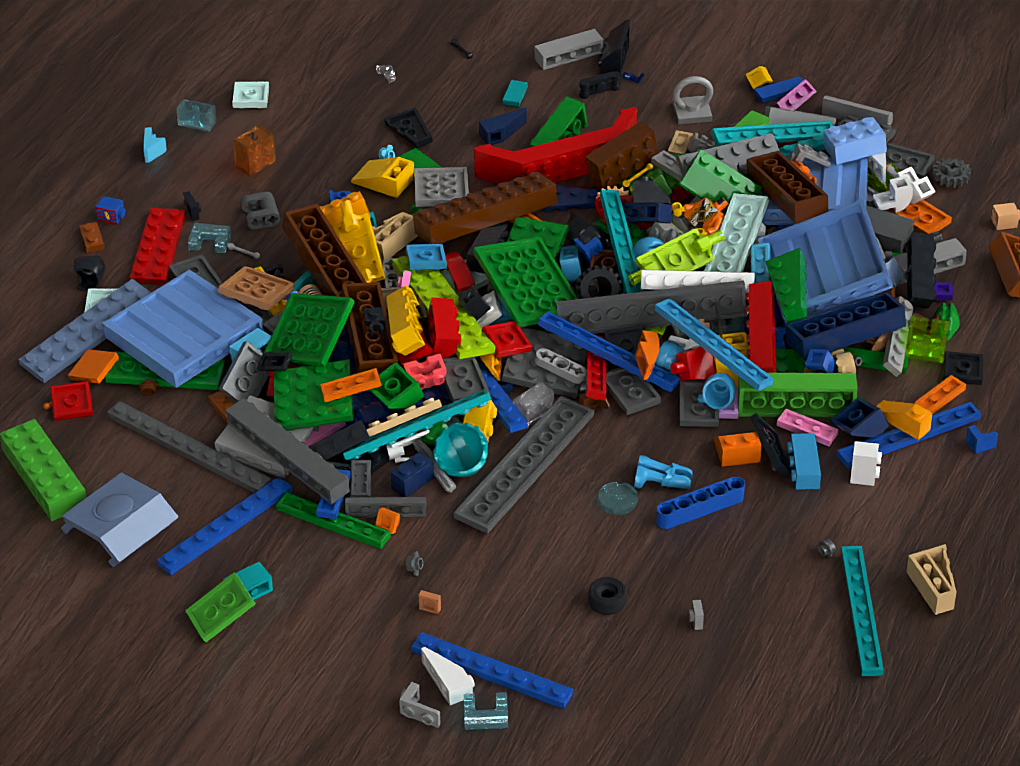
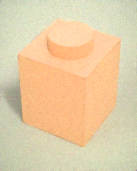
(1005, 216)

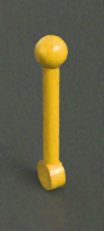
(626, 183)

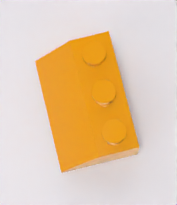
(333, 210)

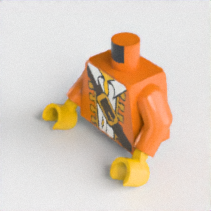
(703, 214)

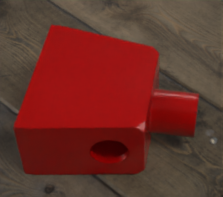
(693, 364)

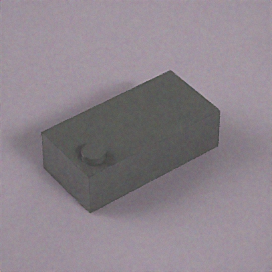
(890, 229)

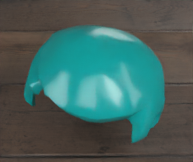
(461, 450)

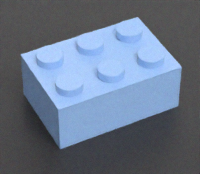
(854, 140)

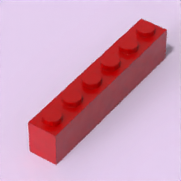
(761, 326)

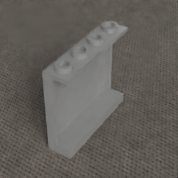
(244, 451)

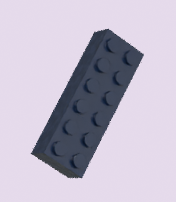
(846, 324)

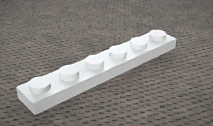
(676, 279)

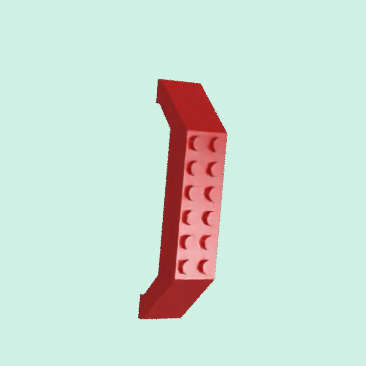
(554, 160)

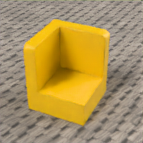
(758, 77)

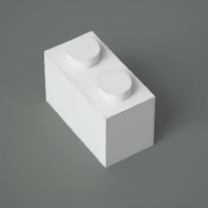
(864, 463)

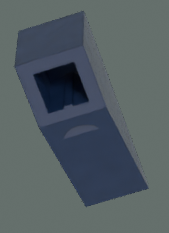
(501, 127)

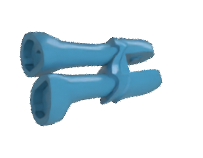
(675, 475)

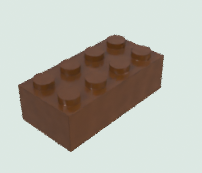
(622, 156)

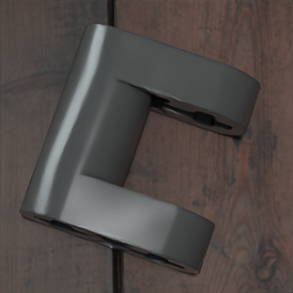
(266, 208)

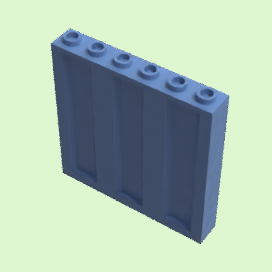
(841, 183)
(839, 257)
(181, 328)

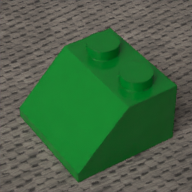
(398, 388)

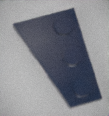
(574, 197)

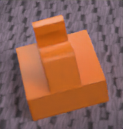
(387, 520)

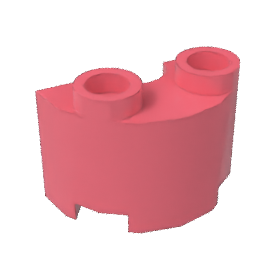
(428, 372)

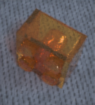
(254, 150)

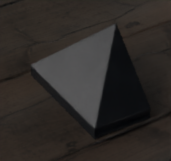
(274, 361)

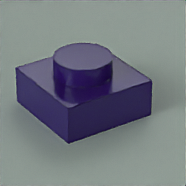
(943, 291)

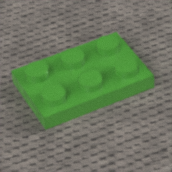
(220, 607)

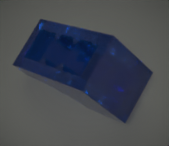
(370, 413)

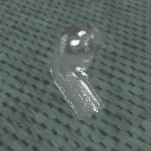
(388, 72)

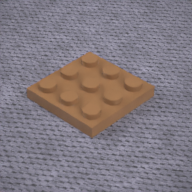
(256, 288)

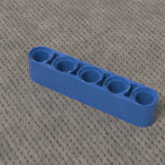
(700, 502)

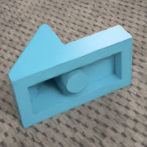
(153, 146)

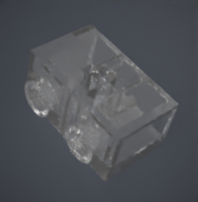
(535, 402)

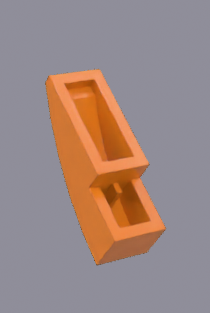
(647, 352)

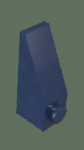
(647, 212)

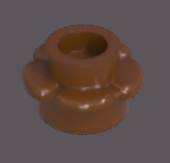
(148, 387)

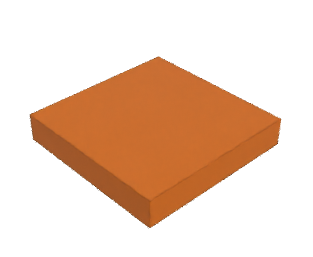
(93, 366)

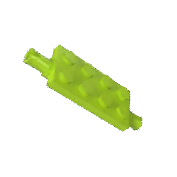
(680, 254)

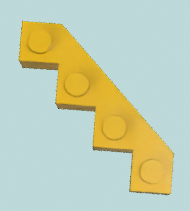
(404, 321)

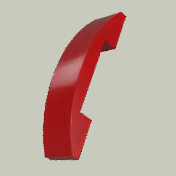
(459, 271)

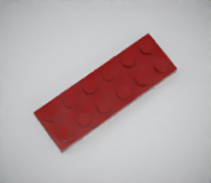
(158, 246)

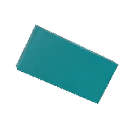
(515, 93)

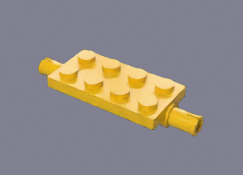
(360, 242)

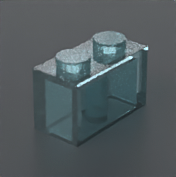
(196, 115)

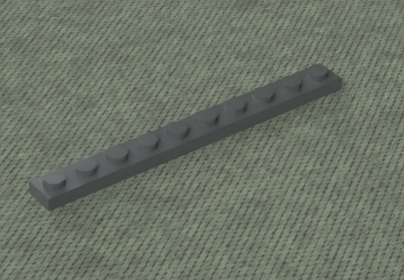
(188, 447)

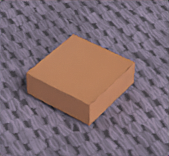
(429, 602)

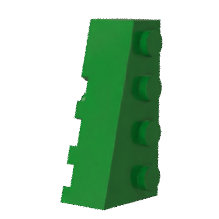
(789, 282)

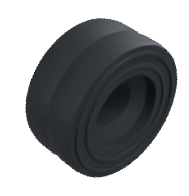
(604, 605)

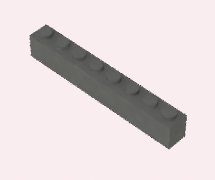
(288, 451)

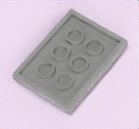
(439, 185)

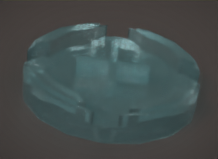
(617, 498)

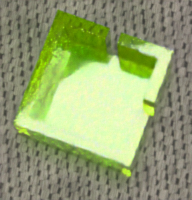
(925, 346)

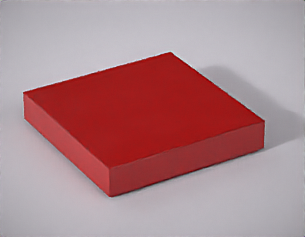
(507, 339)
(71, 401)

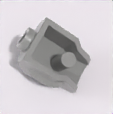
(696, 144)

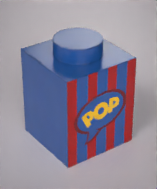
(110, 210)

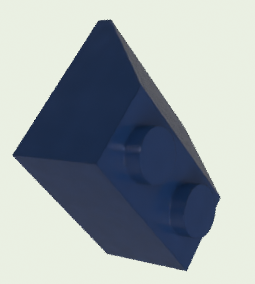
(861, 419)

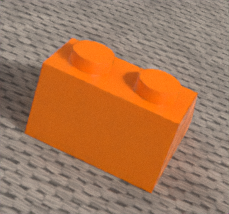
(738, 449)

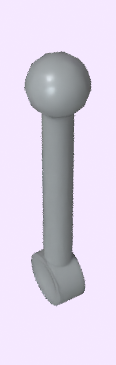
(231, 246)

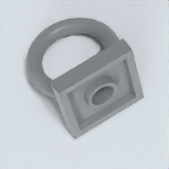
(695, 108)

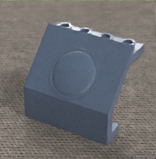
(121, 516)

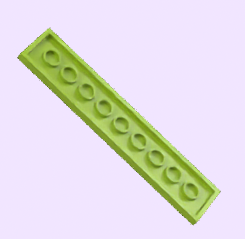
(432, 283)

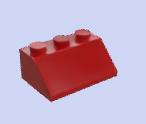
(443, 327)

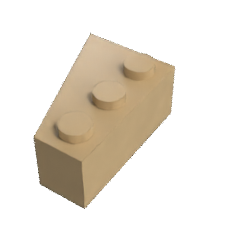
(394, 234)
(933, 578)

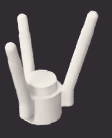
(396, 450)

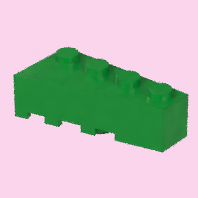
(563, 123)

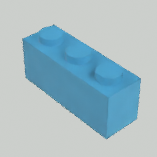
(804, 461)

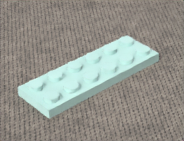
(740, 230)

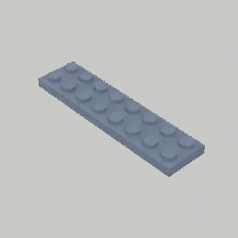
(80, 334)

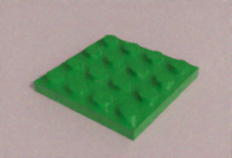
(310, 327)
(300, 397)

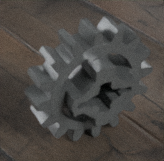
(951, 172)

